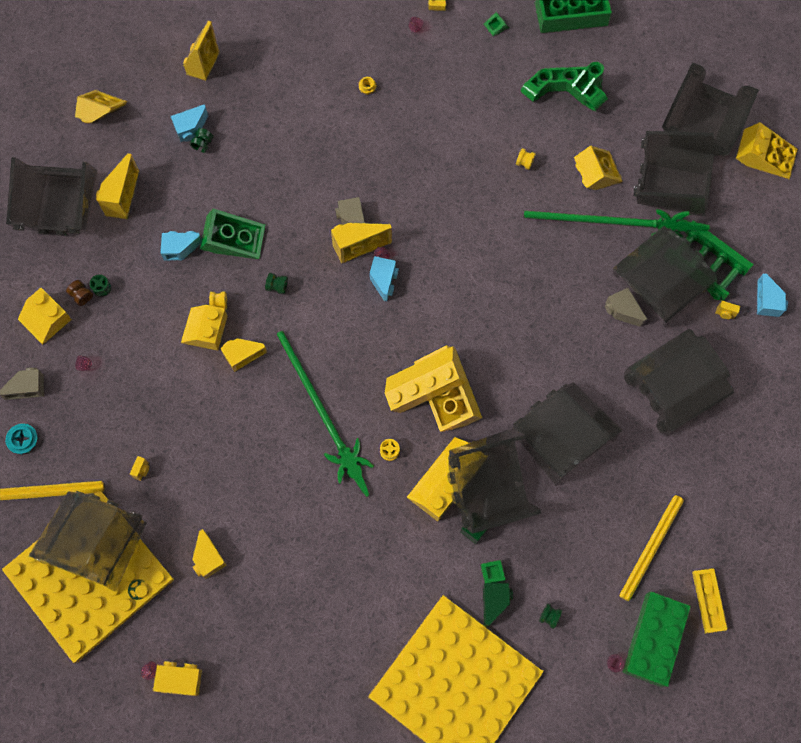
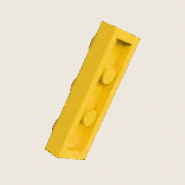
(709, 601)

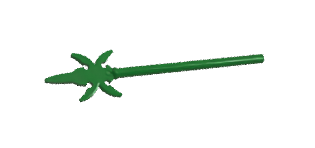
(674, 223)
(348, 459)

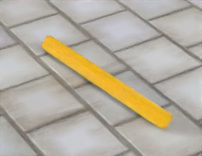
(50, 490)
(651, 548)

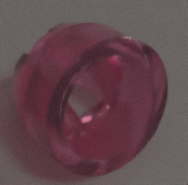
(417, 24)
(381, 251)
(83, 363)
(619, 665)
(146, 670)

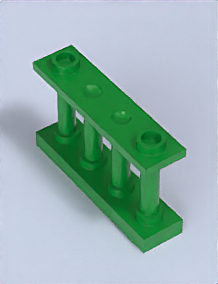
(724, 255)

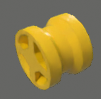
(525, 158)
(218, 299)
(389, 445)

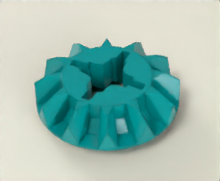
(15, 433)

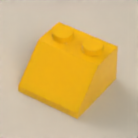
(597, 168)
(43, 316)
(205, 327)

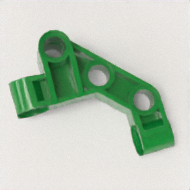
(584, 86)

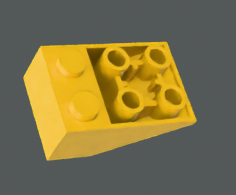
(766, 151)

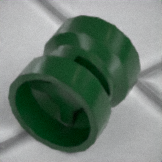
(202, 139)
(276, 283)

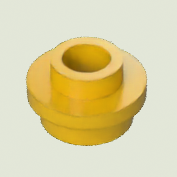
(367, 81)

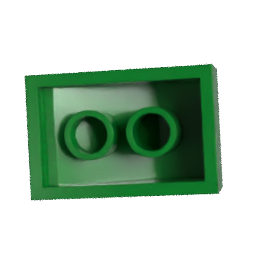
(232, 235)

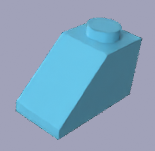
(189, 121)
(770, 298)

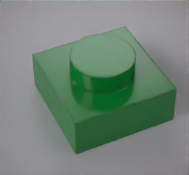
(492, 572)

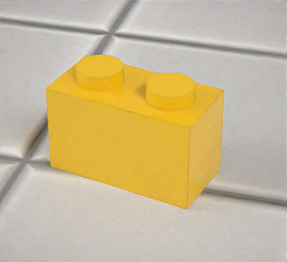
(177, 679)

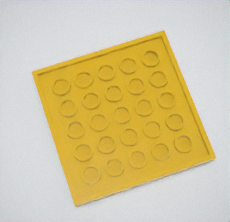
(78, 609)
(455, 680)

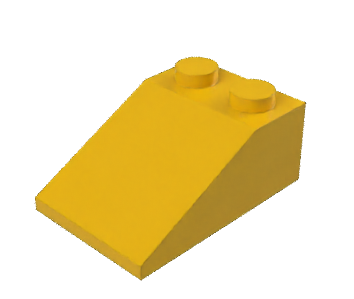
(202, 54)
(118, 189)
(359, 238)

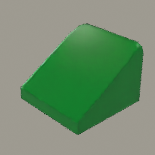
(496, 24)

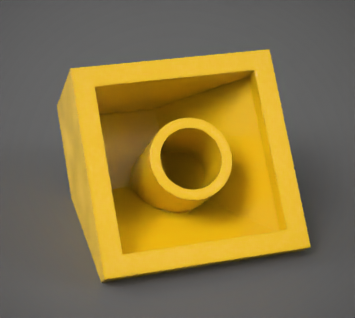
(96, 105)

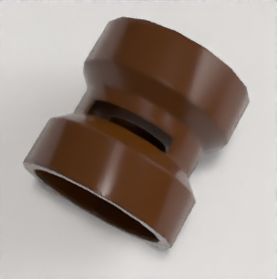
(79, 292)

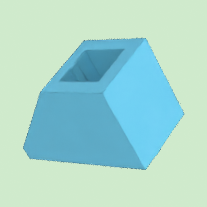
(179, 245)
(382, 275)

